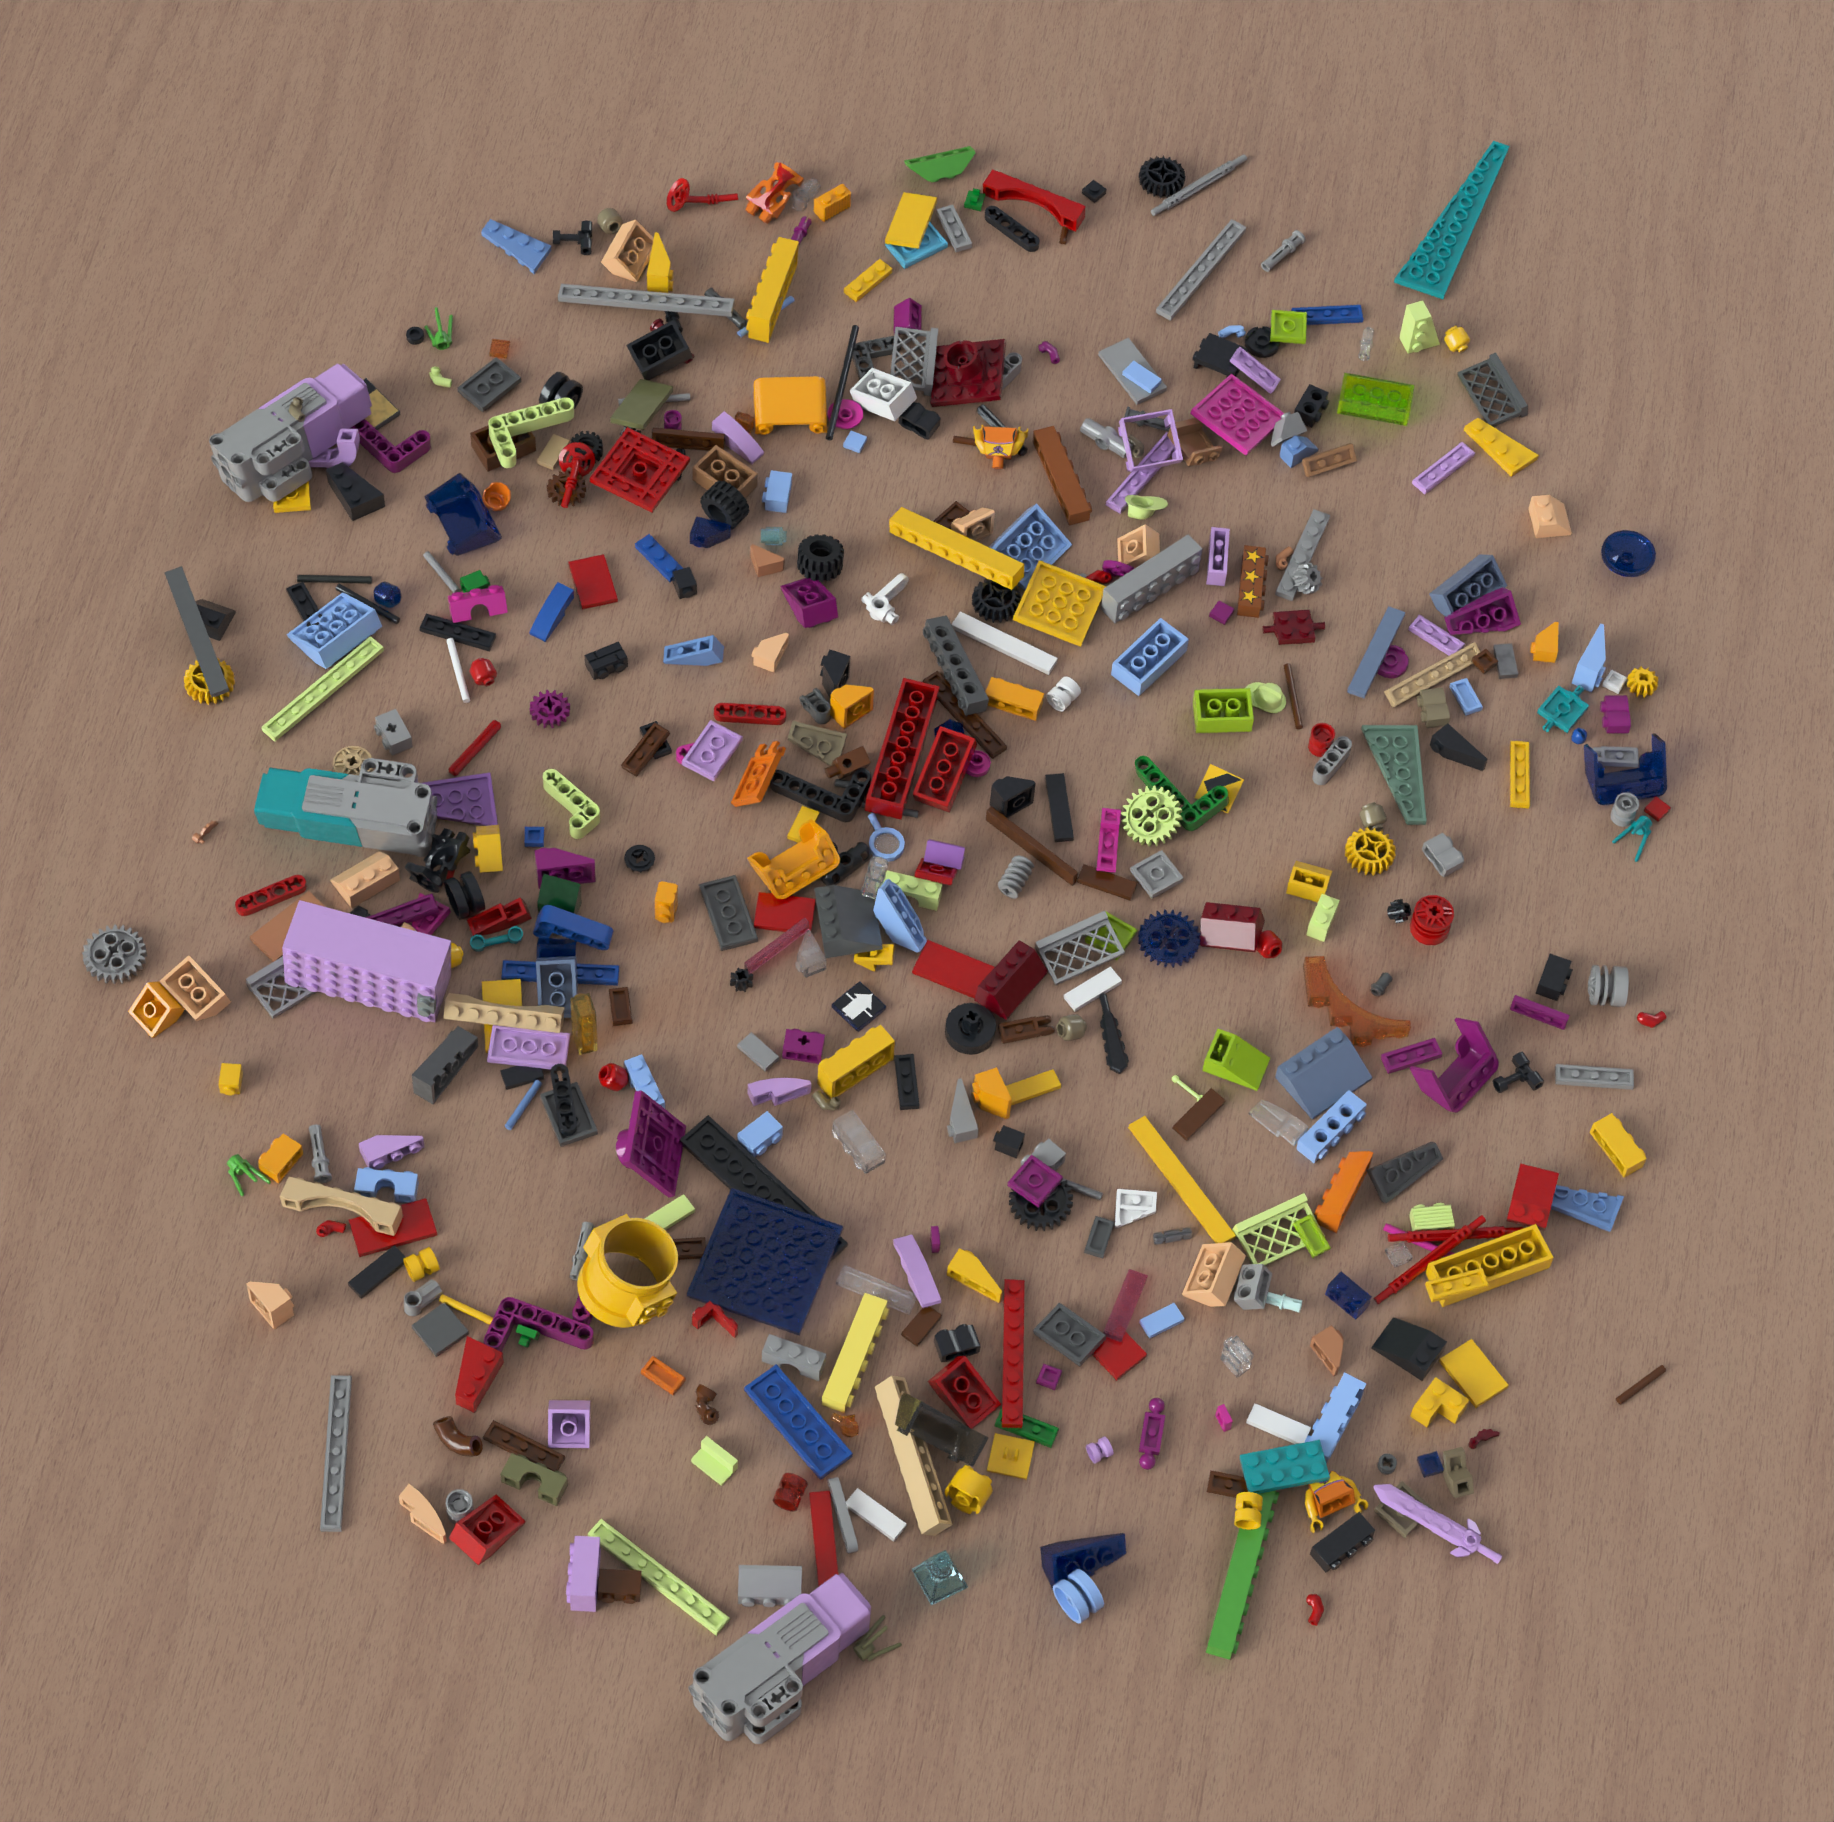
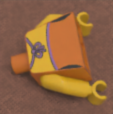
(999, 443)
(1330, 1496)

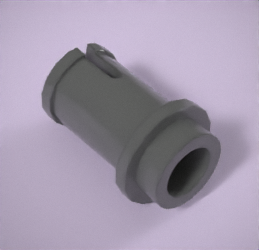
(1379, 987)

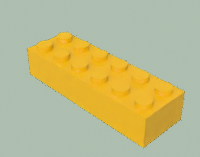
(772, 289)
(1501, 1259)

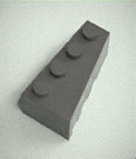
(443, 1064)

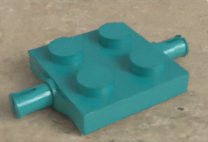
(1563, 709)

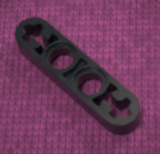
(1013, 227)
(563, 1099)

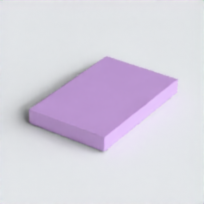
(712, 750)

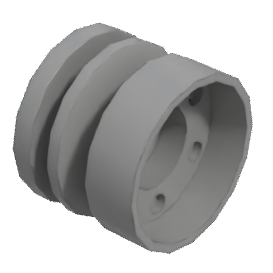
(1611, 985)

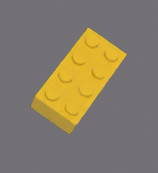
(855, 1061)

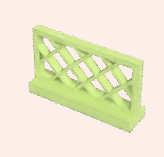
(1266, 1219)

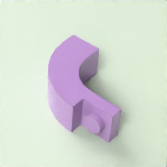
(347, 443)

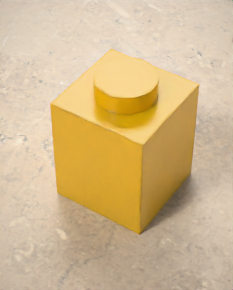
(230, 1078)

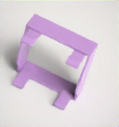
(1169, 422)

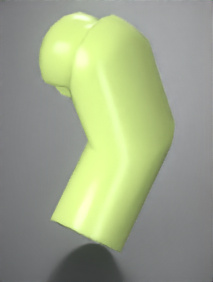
(437, 378)

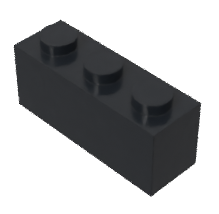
(1343, 1542)

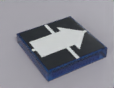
(858, 1006)

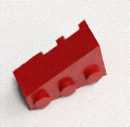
(477, 1372)

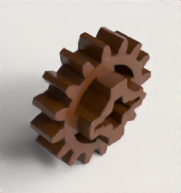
(558, 484)

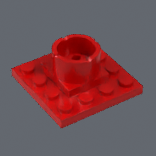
(639, 470)

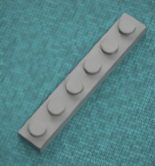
(1303, 553)

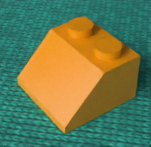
(851, 703)
(156, 1009)
(991, 1093)

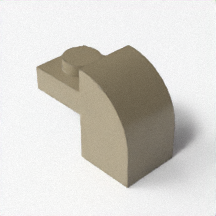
(1456, 1474)

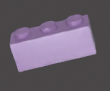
(1217, 556)

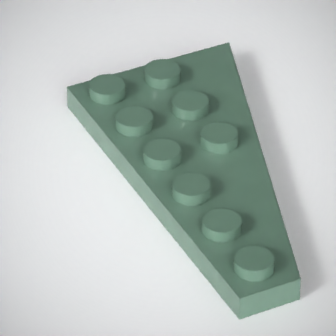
(1399, 760)

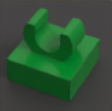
(974, 200)
(527, 1334)

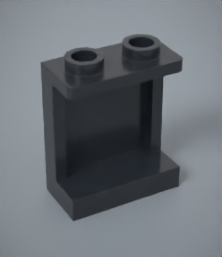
(1216, 355)

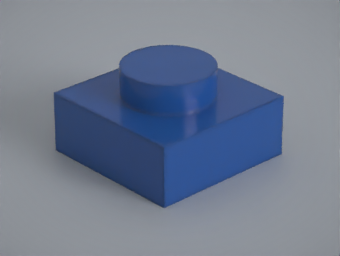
(534, 837)

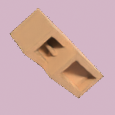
(422, 1513)

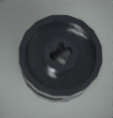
(560, 387)
(464, 895)

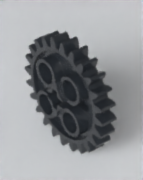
(1059, 1198)

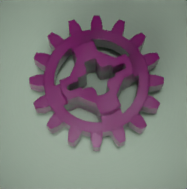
(559, 708)

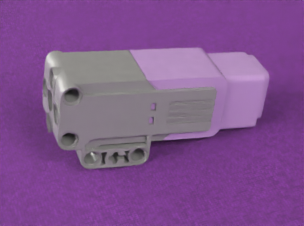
(272, 450)
(763, 1670)

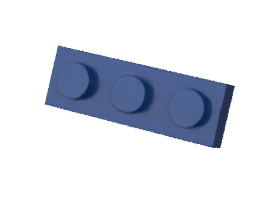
(657, 556)

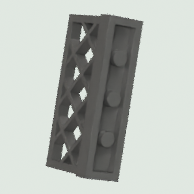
(1504, 381)

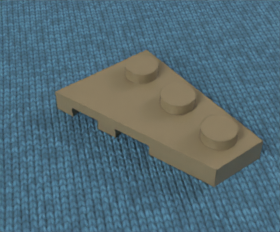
(818, 741)

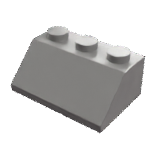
(768, 1584)

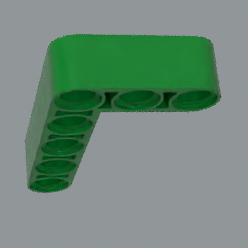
(1194, 810)

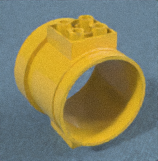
(612, 1298)

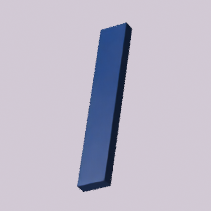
(586, 973)

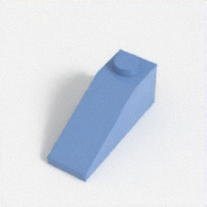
(699, 652)

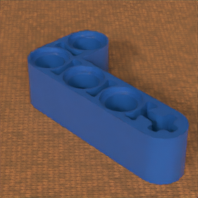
(573, 927)

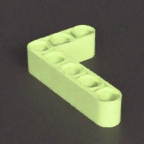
(526, 420)

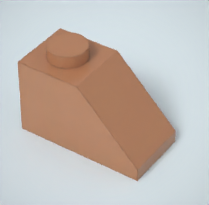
(1328, 1347)

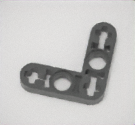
(868, 353)

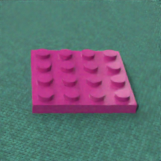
(1237, 414)

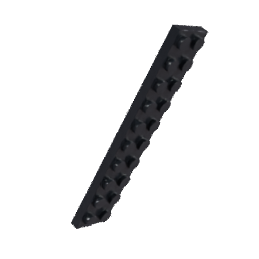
(740, 1169)

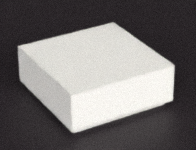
(1614, 681)

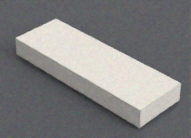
(1092, 989)
(1278, 1424)
(875, 1514)

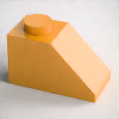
(1546, 644)

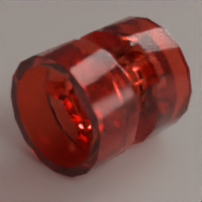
(789, 1493)

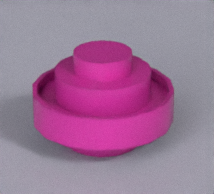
(979, 764)

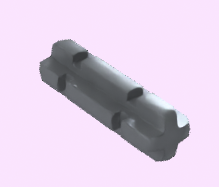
(1172, 1235)

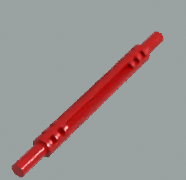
(1442, 1235)
(1455, 1239)

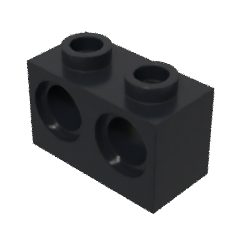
(1312, 404)

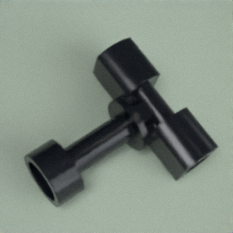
(582, 237)
(1523, 1073)

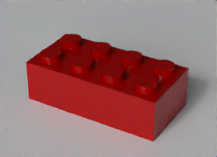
(944, 769)

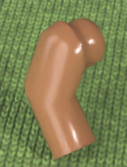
(1281, 558)

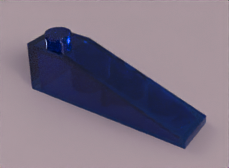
(1085, 1554)

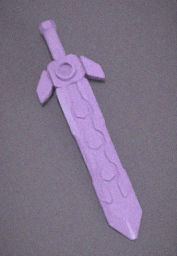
(1466, 1539)

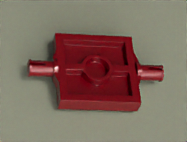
(1293, 627)

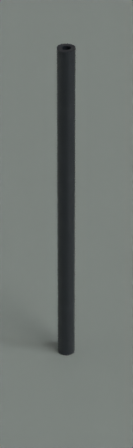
(842, 382)

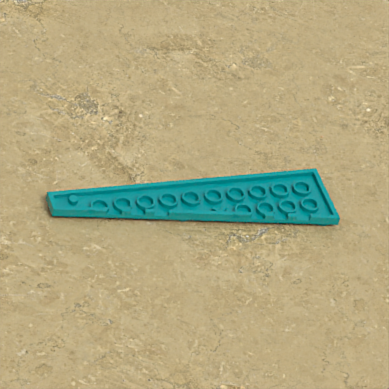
(1440, 252)

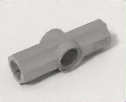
(1104, 437)

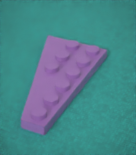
(465, 799)

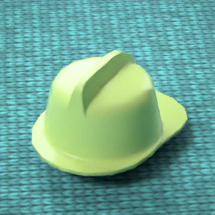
(1144, 506)
(1267, 697)

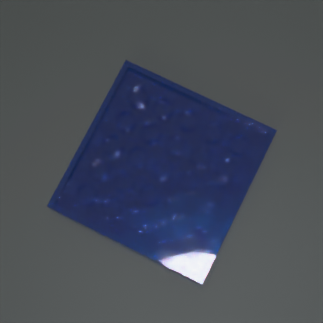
(765, 1261)

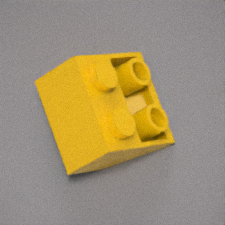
(1308, 881)

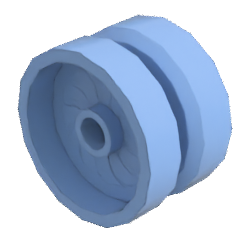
(1078, 1596)

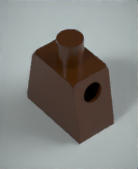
(853, 760)

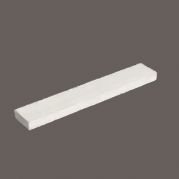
(1004, 643)

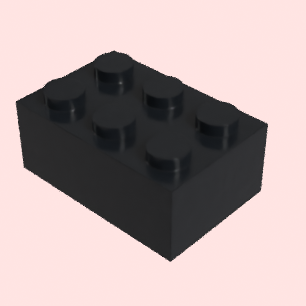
(659, 350)

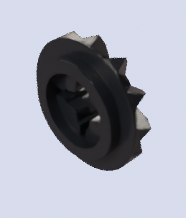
(635, 852)

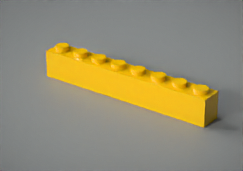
(956, 548)

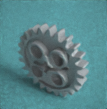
(114, 954)

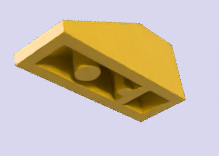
(969, 1271)

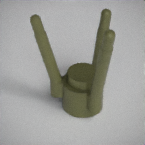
(865, 1648)

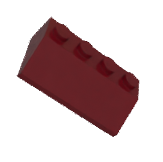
(1011, 980)

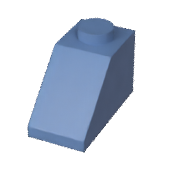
(1296, 449)

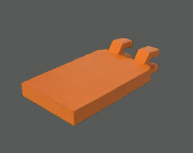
(758, 775)

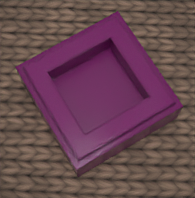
(1221, 612)
(935, 1239)
(1049, 1376)

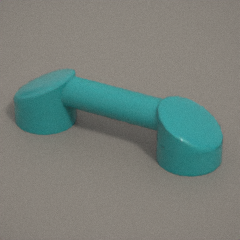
(514, 936)

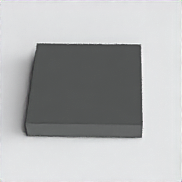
(440, 1329)

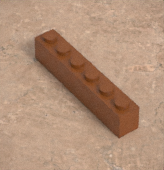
(1061, 475)

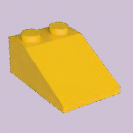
(659, 268)

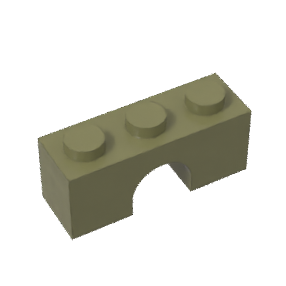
(520, 1469)

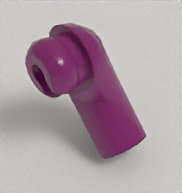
(1053, 353)

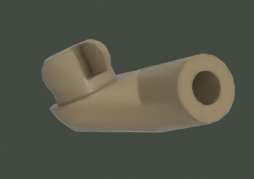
(826, 1104)

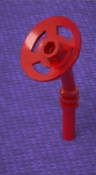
(682, 197)
(576, 465)

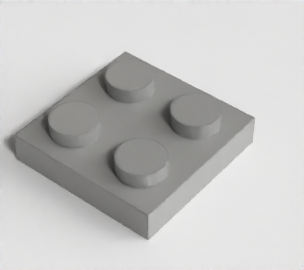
(1156, 874)

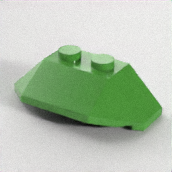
(942, 164)

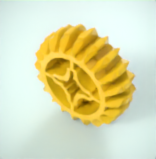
(195, 678)
(1372, 845)

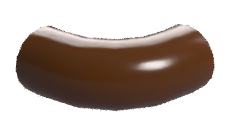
(455, 1440)

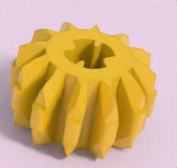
(1642, 682)

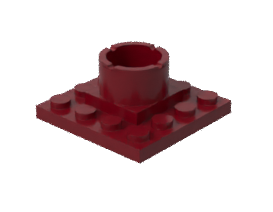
(968, 372)

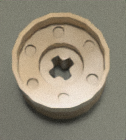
(350, 759)

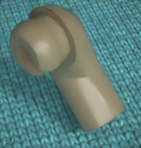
(295, 409)
(1138, 446)

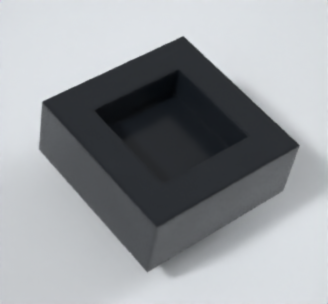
(1094, 191)

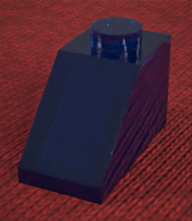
(708, 532)

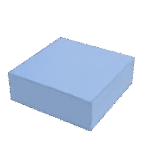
(855, 442)

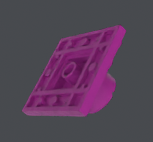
(652, 1144)

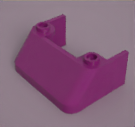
(1466, 1074)

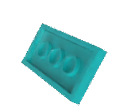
(1284, 1467)

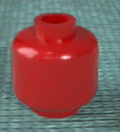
(483, 672)
(1269, 944)
(613, 1077)

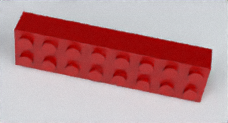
(902, 748)

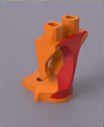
(767, 201)

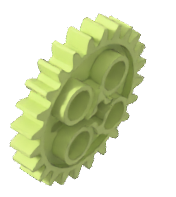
(1141, 803)

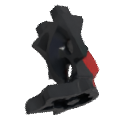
(443, 852)

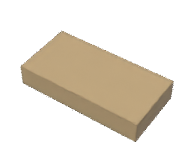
(550, 455)

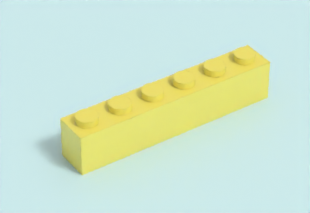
(855, 1352)

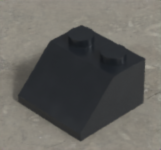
(215, 618)
(835, 670)
(1012, 795)

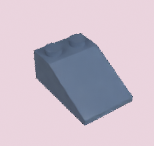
(557, 981)

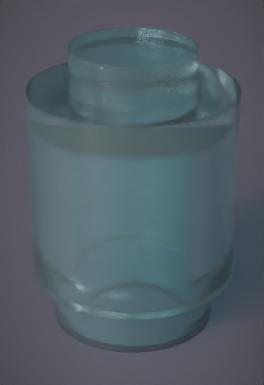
(773, 535)

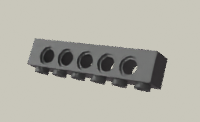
(955, 665)

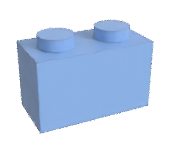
(778, 491)
(760, 1134)

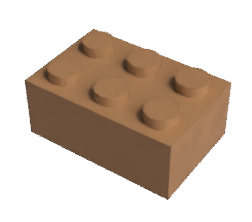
(721, 466)

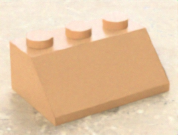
(629, 251)
(366, 879)
(195, 990)
(1214, 1274)

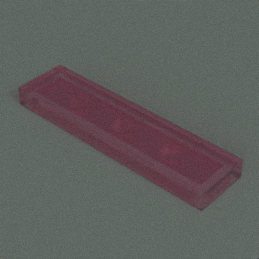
(777, 945)
(1125, 1305)

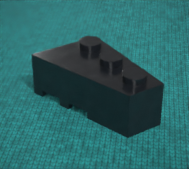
(354, 492)

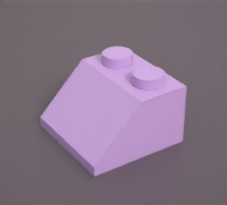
(569, 1424)

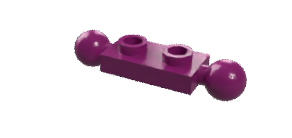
(1152, 1433)

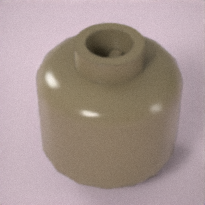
(609, 220)
(1373, 816)
(1071, 1027)

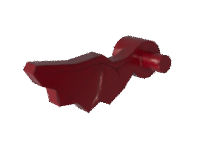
(1483, 1435)

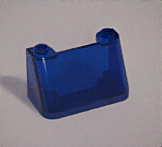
(463, 515)

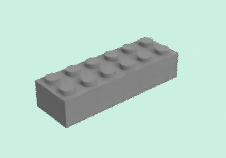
(1151, 579)

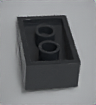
(1410, 1347)

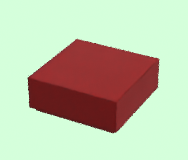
(1657, 809)

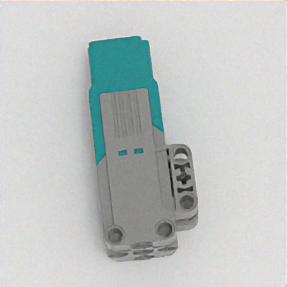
(364, 810)

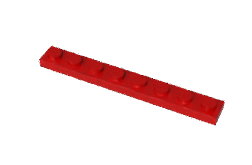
(1013, 1354)

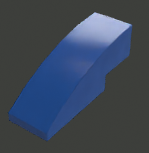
(552, 612)

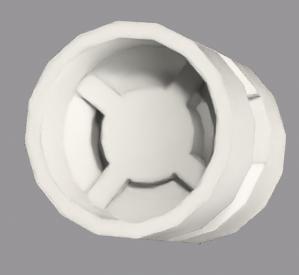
(1062, 695)

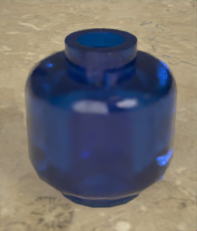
(387, 594)

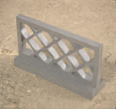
(929, 357)
(1075, 932)
(269, 974)

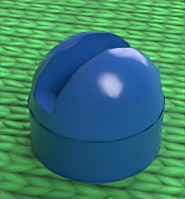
(1577, 736)

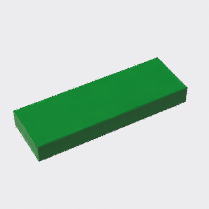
(1033, 1430)

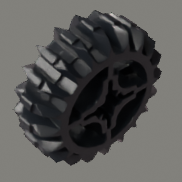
(1161, 176)
(994, 605)

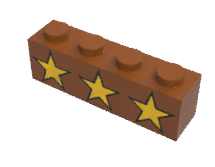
(1251, 581)

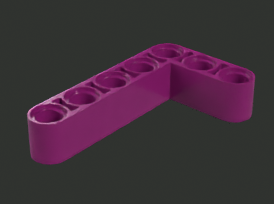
(392, 457)
(539, 1316)

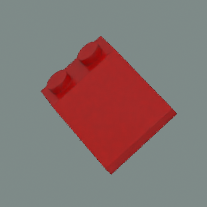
(1532, 1196)
(964, 1391)
(486, 1529)

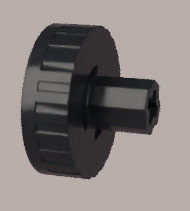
(971, 1019)

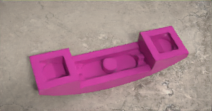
(1108, 840)

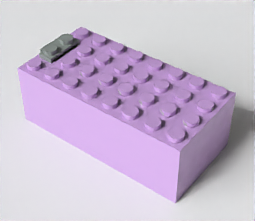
(367, 961)

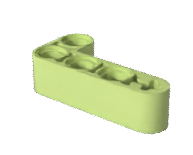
(555, 784)

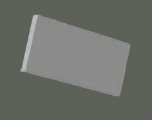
(1118, 358)

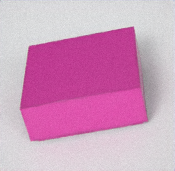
(1223, 1418)

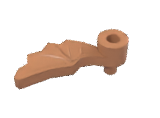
(209, 826)

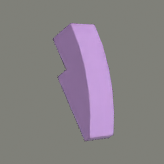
(737, 438)
(778, 1090)

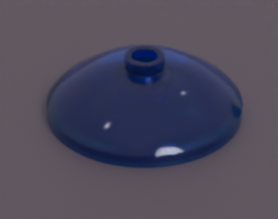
(1631, 547)

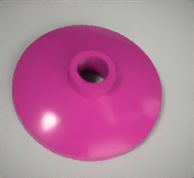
(848, 409)

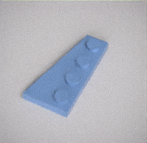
(517, 244)
(1588, 1207)

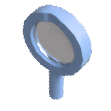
(885, 841)

